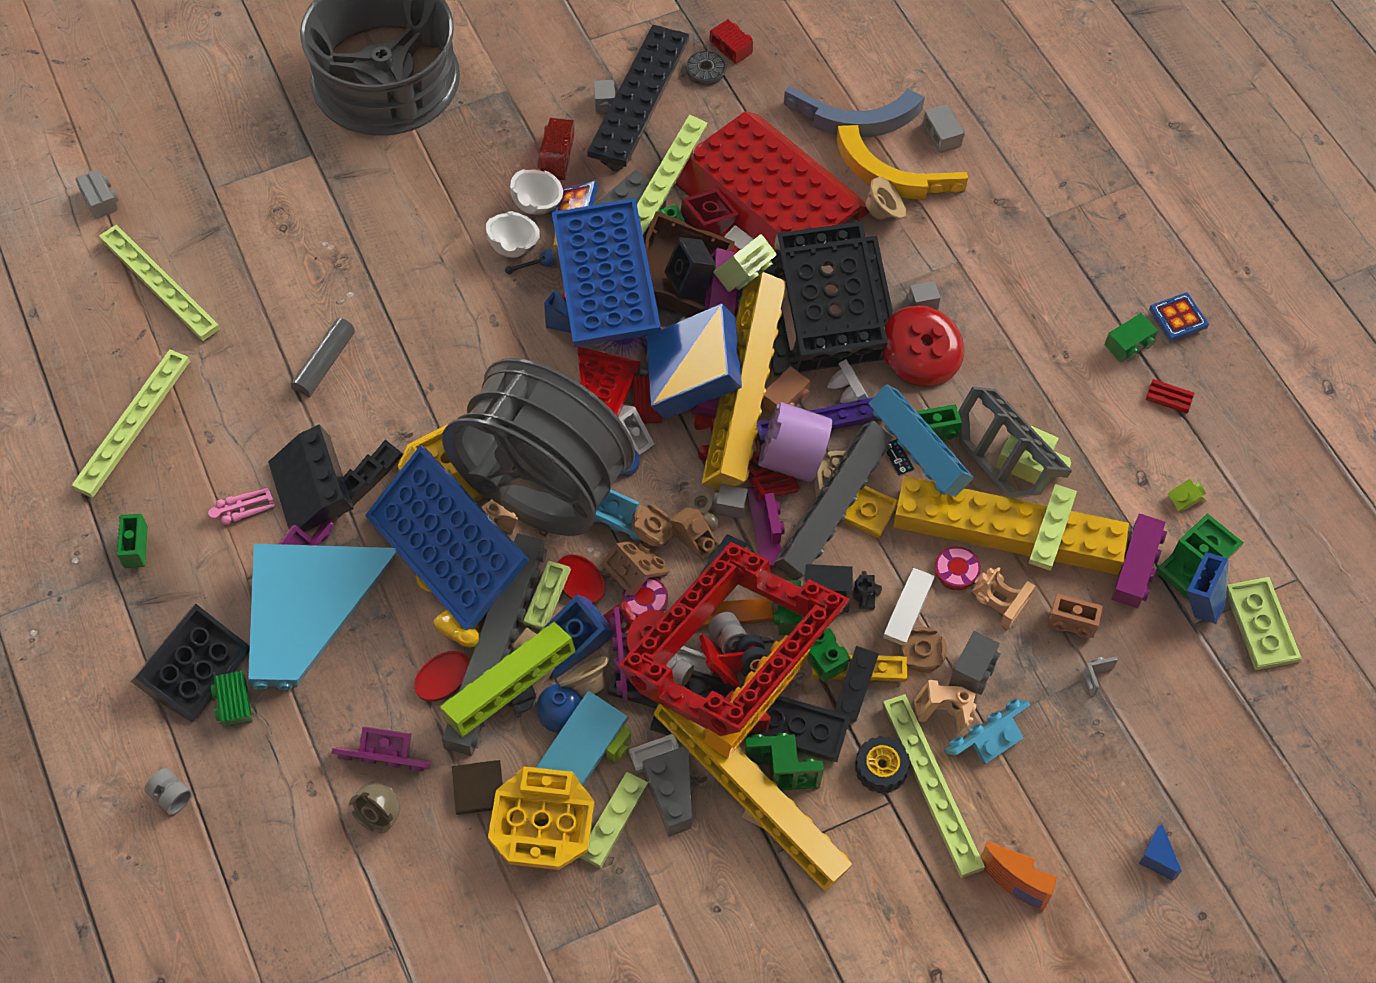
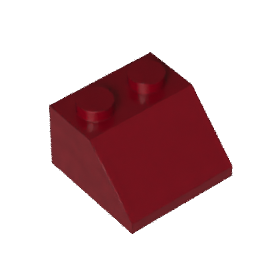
(709, 212)

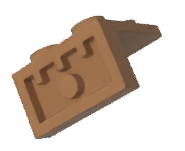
(632, 564)

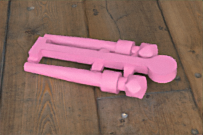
(228, 505)

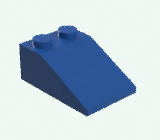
(585, 626)

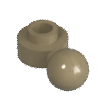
(710, 519)

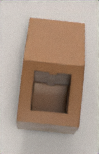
(694, 532)

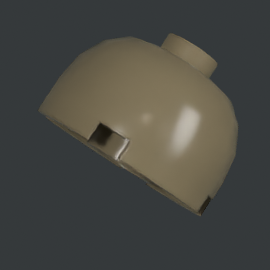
(375, 807)

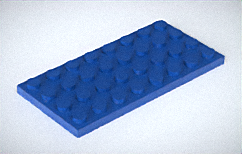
(605, 273)
(446, 538)

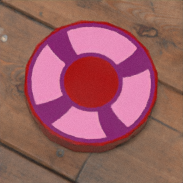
(957, 568)
(649, 597)

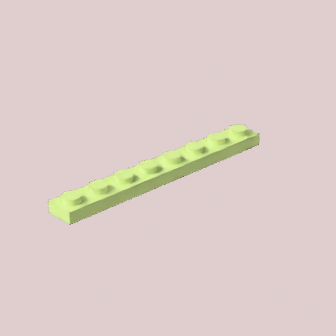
(669, 170)
(159, 283)
(130, 423)
(933, 787)

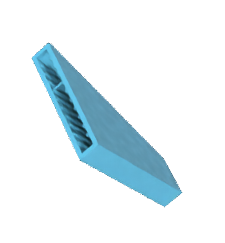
(302, 603)

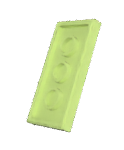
(1262, 623)

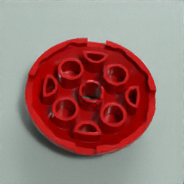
(911, 358)

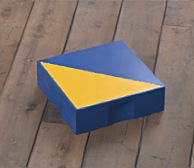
(693, 361)

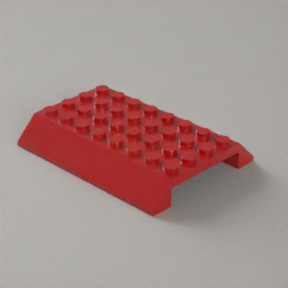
(768, 180)

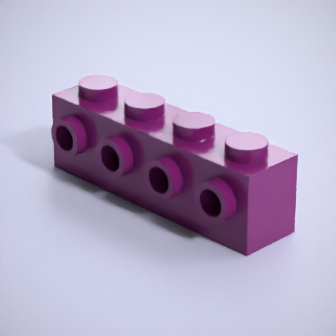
(1139, 560)

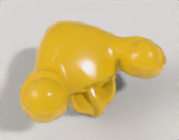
(452, 629)

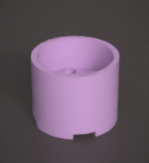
(795, 442)

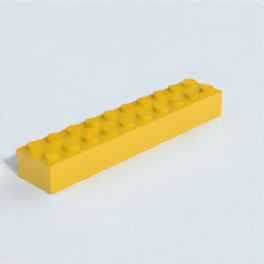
(739, 410)
(1008, 525)

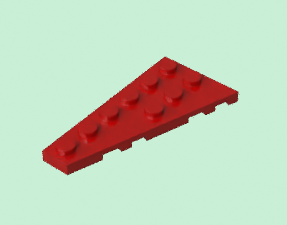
(607, 376)

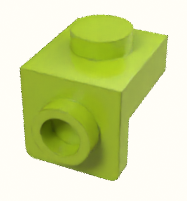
(1187, 495)
(620, 745)

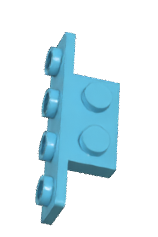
(617, 512)
(993, 735)

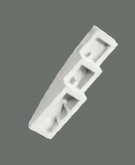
(908, 607)

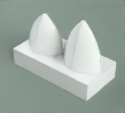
(845, 377)

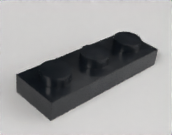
(856, 682)

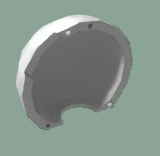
(535, 191)
(512, 234)

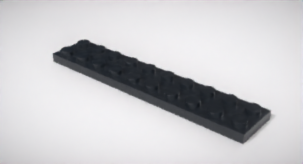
(638, 96)
(815, 728)

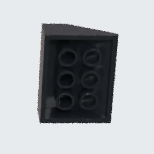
(310, 480)
(187, 661)

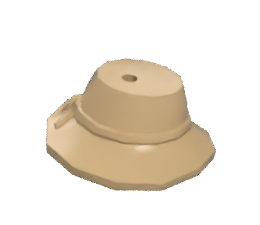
(884, 200)
(587, 677)

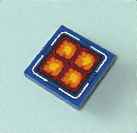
(577, 196)
(1178, 316)

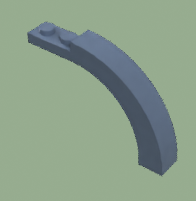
(869, 122)

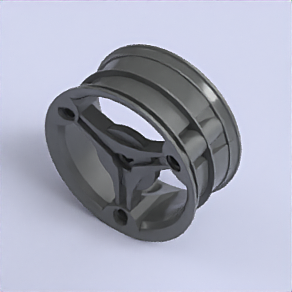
(387, 93)
(539, 446)

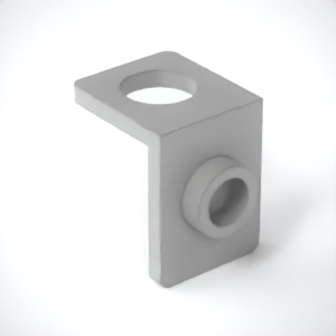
(1096, 666)

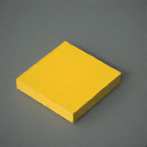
(871, 511)

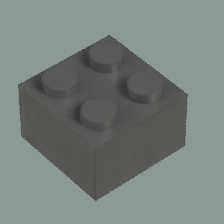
(976, 663)

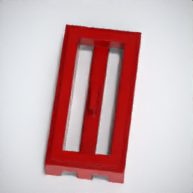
(1170, 393)
(777, 487)

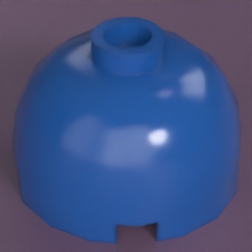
(556, 706)

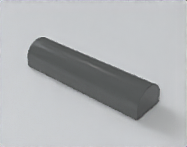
(323, 357)

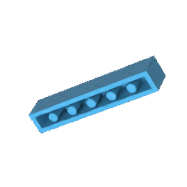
(920, 441)

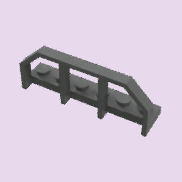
(1016, 426)

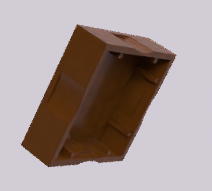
(659, 247)

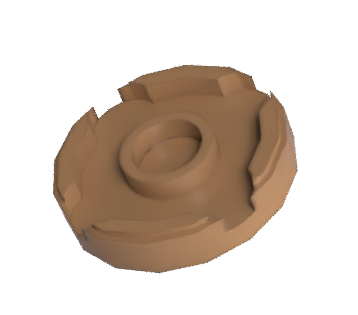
(652, 525)
(924, 649)

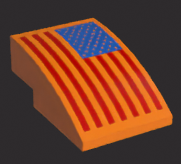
(1017, 876)

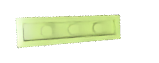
(1052, 527)
(614, 818)

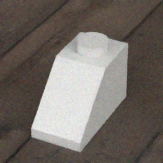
(635, 428)

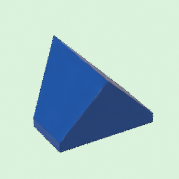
(556, 313)

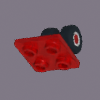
(749, 653)

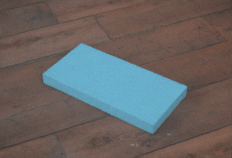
(584, 738)

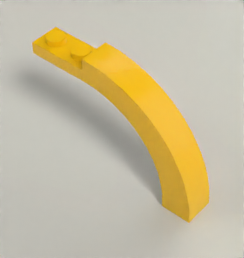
(908, 184)

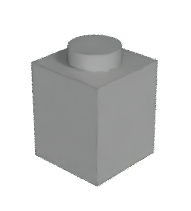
(604, 94)
(924, 295)
(730, 501)

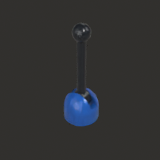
(546, 259)

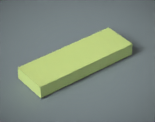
(546, 595)

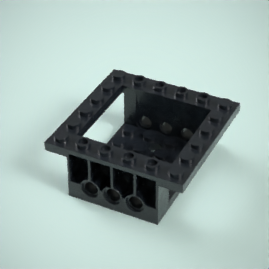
(861, 294)

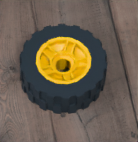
(879, 751)

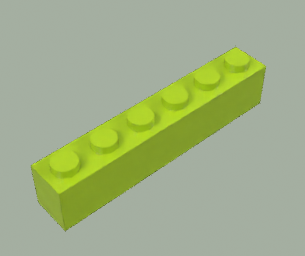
(507, 679)

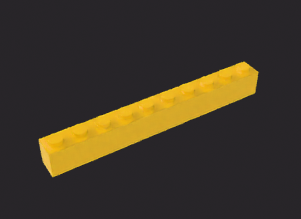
(763, 801)

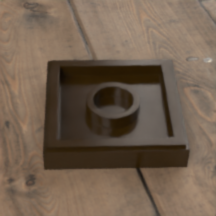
(476, 786)

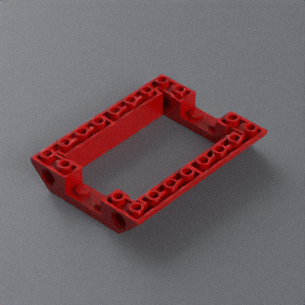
(734, 566)

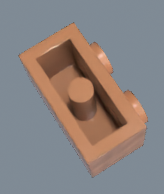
(788, 388)
(1075, 616)

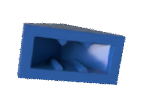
(1160, 855)

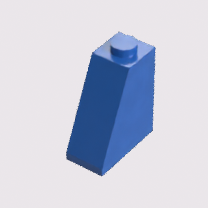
(1209, 588)

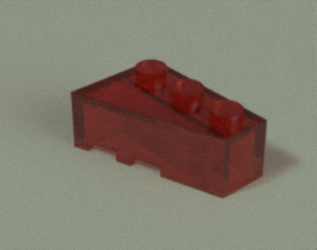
(556, 147)

